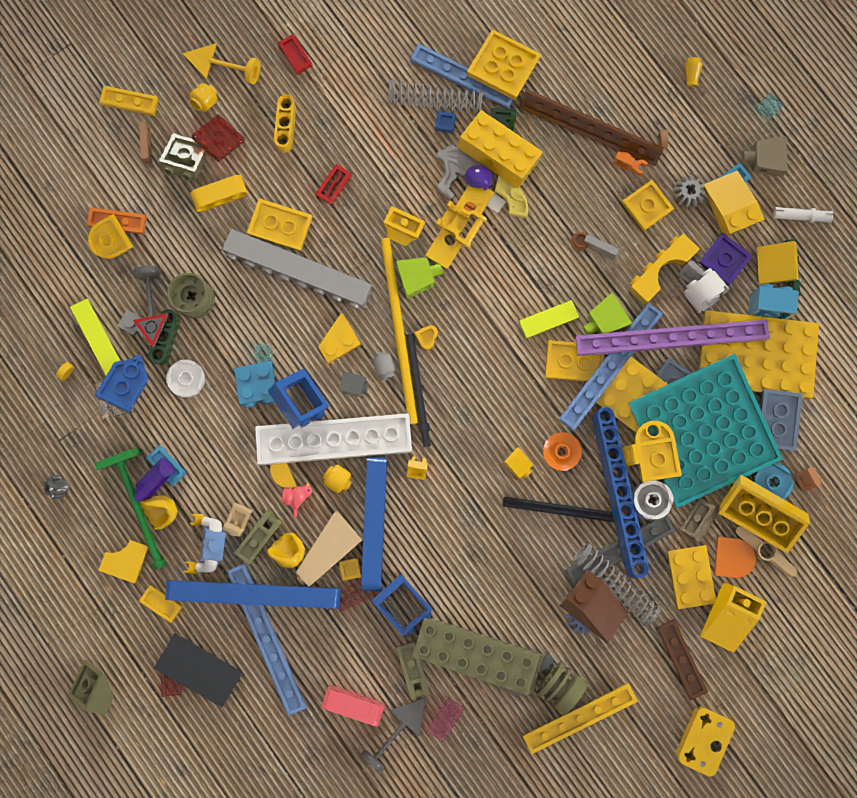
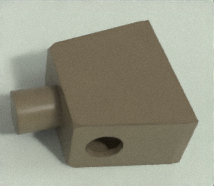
(768, 156)

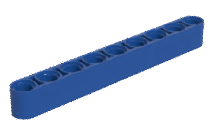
(616, 501)
(253, 594)

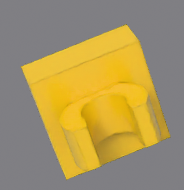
(417, 469)

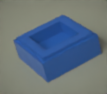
(445, 122)

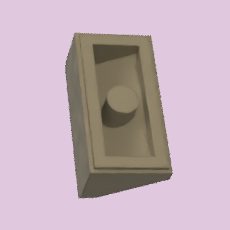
(699, 520)

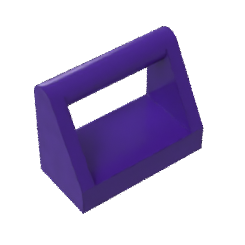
(154, 480)

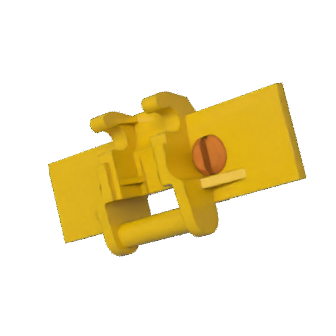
(454, 221)

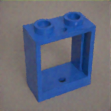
(287, 407)
(410, 628)

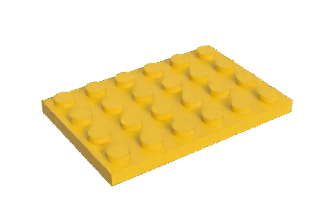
(778, 364)

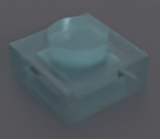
(769, 106)

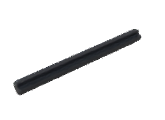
(558, 509)

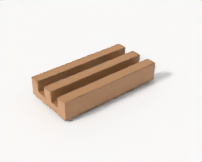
(145, 143)

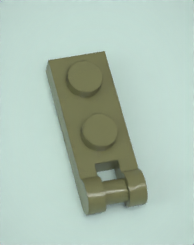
(258, 538)
(412, 671)

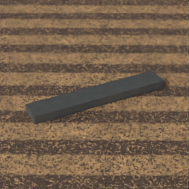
(650, 534)

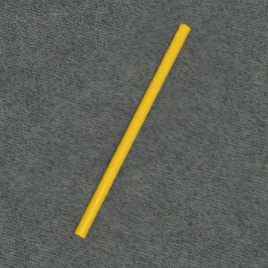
(399, 330)

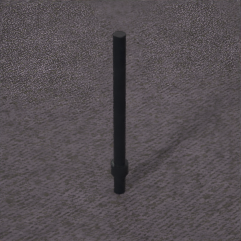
(423, 427)

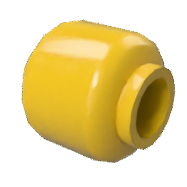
(203, 97)
(337, 478)

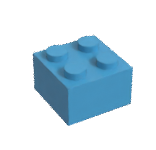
(773, 302)

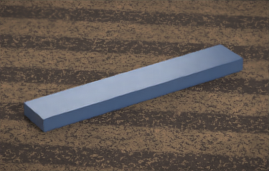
(456, 74)

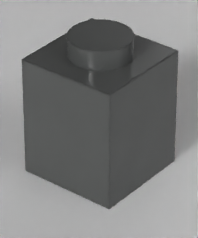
(353, 384)

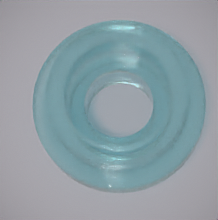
(263, 346)

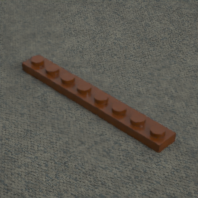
(591, 127)

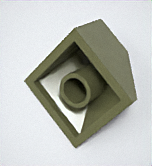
(91, 690)

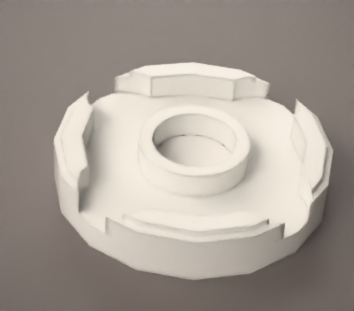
(185, 378)

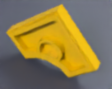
(125, 563)

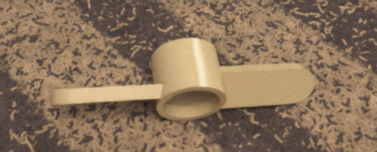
(775, 558)

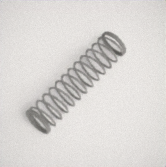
(391, 96)
(580, 559)

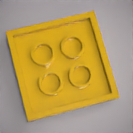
(503, 64)
(629, 384)

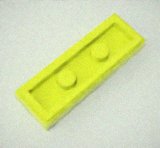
(549, 319)

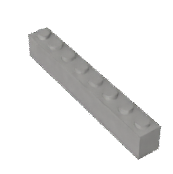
(297, 268)

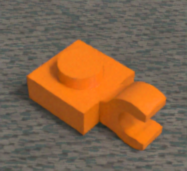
(628, 163)

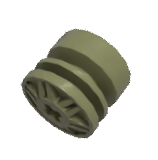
(181, 292)
(562, 688)

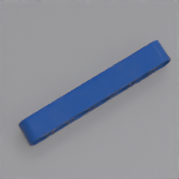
(374, 524)

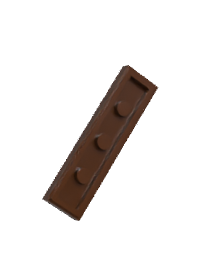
(682, 659)

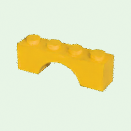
(679, 253)

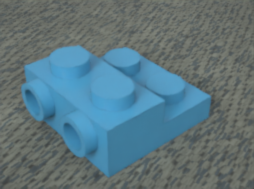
(254, 382)

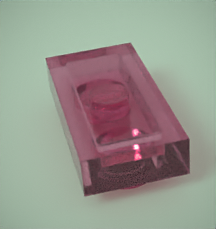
(445, 719)

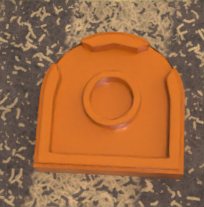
(733, 558)

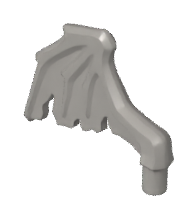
(454, 162)

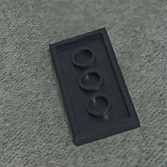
(198, 670)

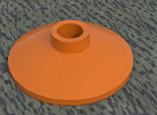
(571, 447)

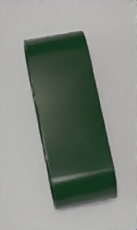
(166, 346)

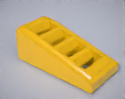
(631, 455)

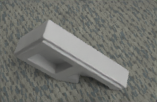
(601, 247)

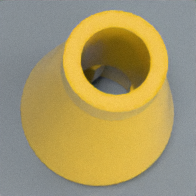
(693, 69)

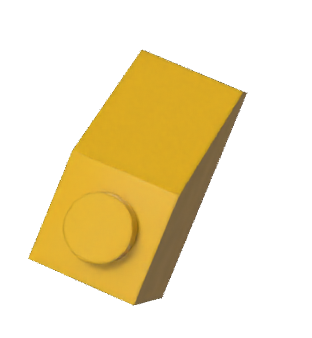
(518, 464)

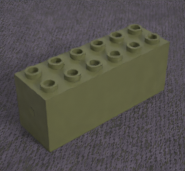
(478, 656)

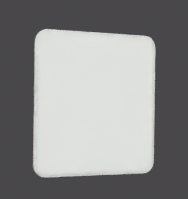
(496, 203)

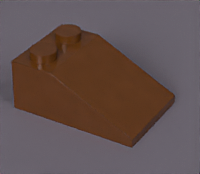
(595, 606)

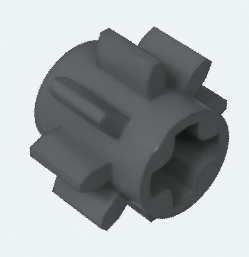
(56, 487)

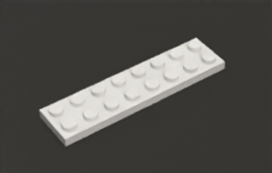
(334, 439)

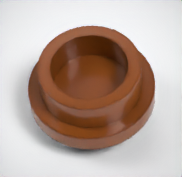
(577, 241)

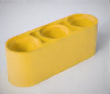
(285, 115)
(218, 193)

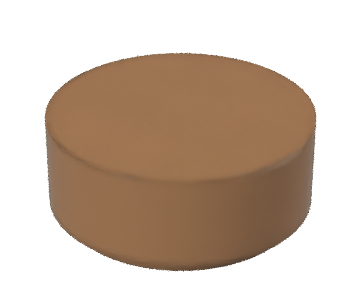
(663, 138)

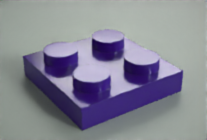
(725, 258)

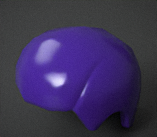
(479, 177)

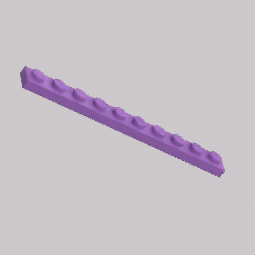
(672, 337)

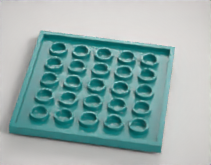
(714, 428)

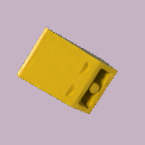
(732, 617)

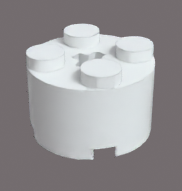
(706, 291)
(661, 505)

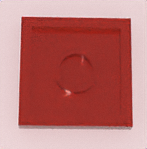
(218, 138)

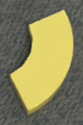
(514, 197)

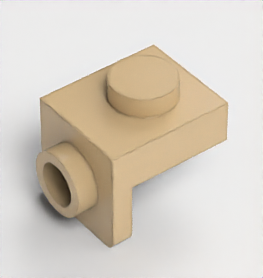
(237, 520)

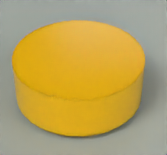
(65, 371)

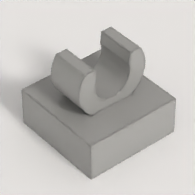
(691, 272)

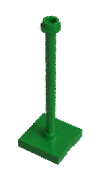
(119, 461)

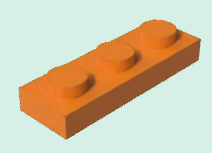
(129, 221)

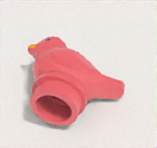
(296, 496)

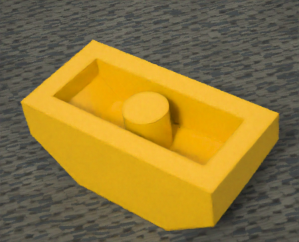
(402, 226)

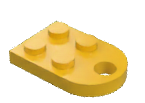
(657, 453)

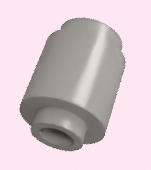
(384, 366)

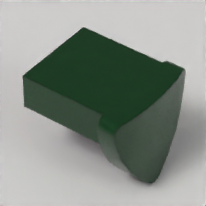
(505, 116)

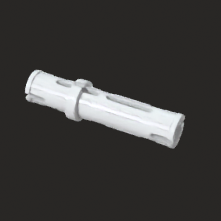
(803, 214)

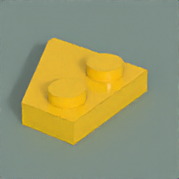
(339, 340)

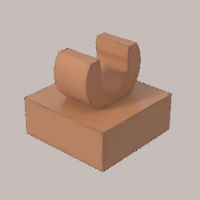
(808, 479)

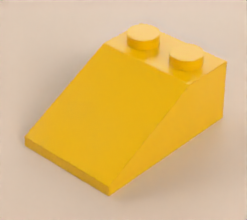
(733, 203)

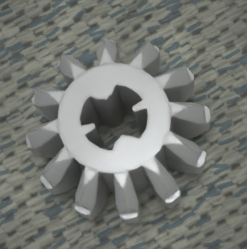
(696, 192)

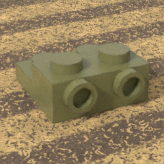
(182, 158)

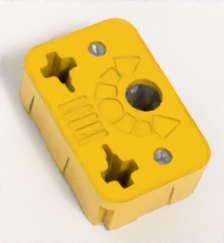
(699, 737)

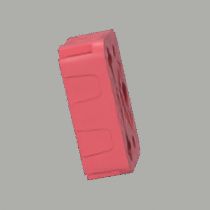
(353, 705)

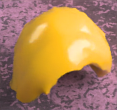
(160, 511)
(287, 551)

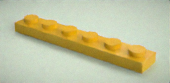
(579, 718)

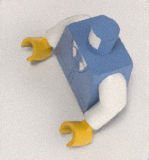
(211, 547)

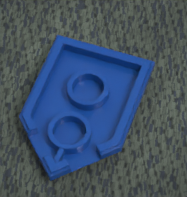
(124, 383)

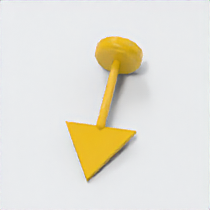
(203, 57)

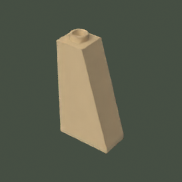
(330, 547)

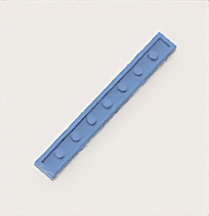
(605, 372)
(270, 647)

